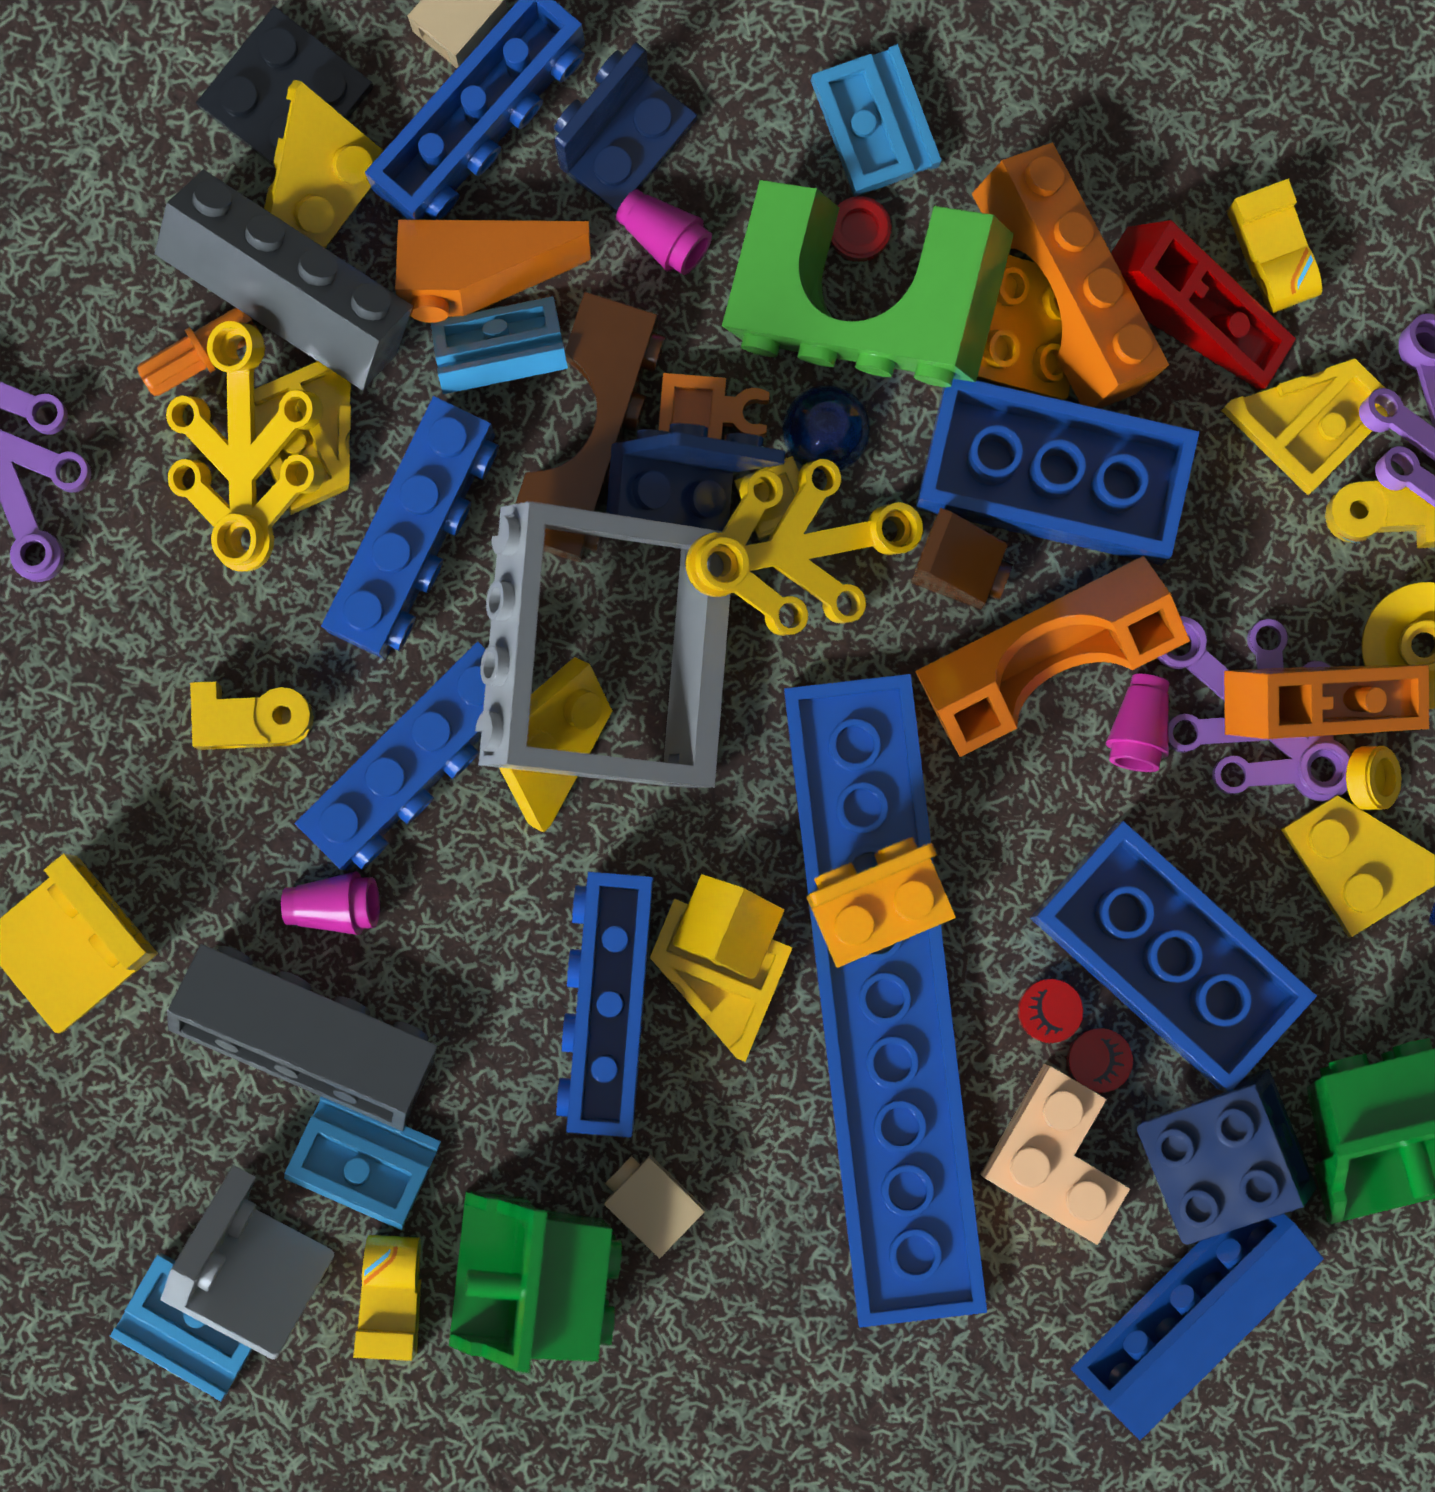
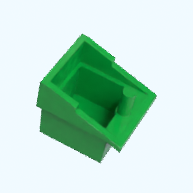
(1375, 1131)
(532, 1283)

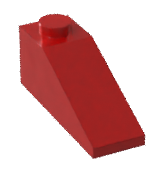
(1200, 302)

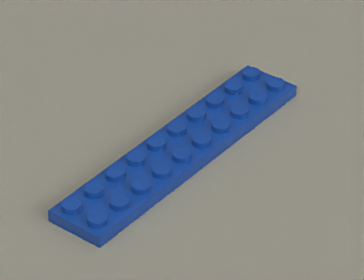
(886, 1016)

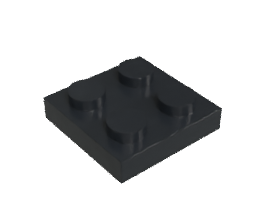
(254, 84)

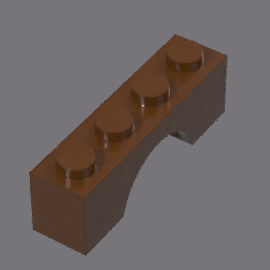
(610, 350)

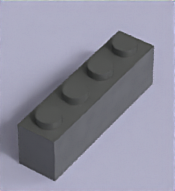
(282, 279)
(302, 1035)

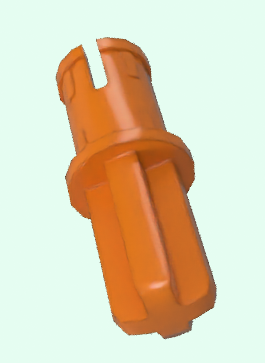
(185, 356)

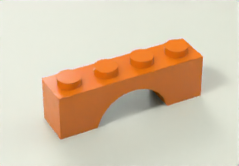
(1104, 334)
(1111, 620)

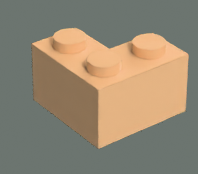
(1039, 1161)

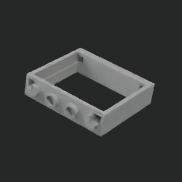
(509, 659)

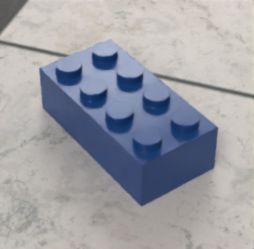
(1058, 470)
(1173, 957)

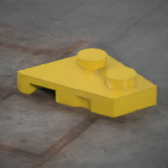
(318, 167)
(1308, 421)
(326, 441)
(563, 716)
(1359, 863)
(722, 998)

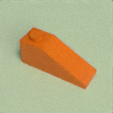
(471, 264)
(1325, 700)

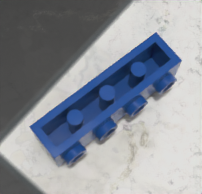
(476, 109)
(409, 529)
(401, 768)
(609, 1004)
(1194, 1319)

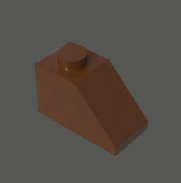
(962, 561)

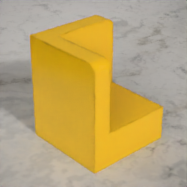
(728, 926)

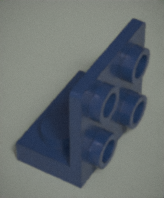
(620, 129)
(682, 474)
(1228, 1160)

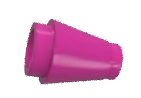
(666, 232)
(1141, 726)
(333, 904)

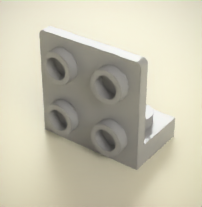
(246, 1270)

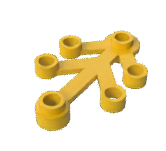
(242, 456)
(791, 549)

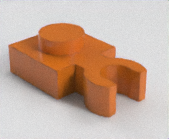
(704, 403)

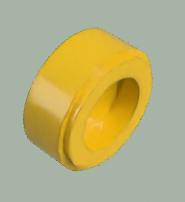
(1373, 777)

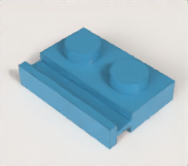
(875, 120)
(498, 345)
(362, 1162)
(176, 1339)

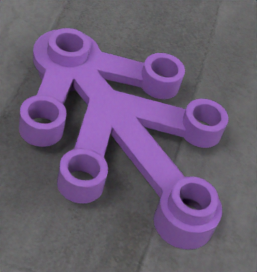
(1402, 419)
(43, 462)
(1300, 750)

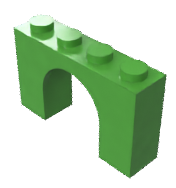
(931, 330)

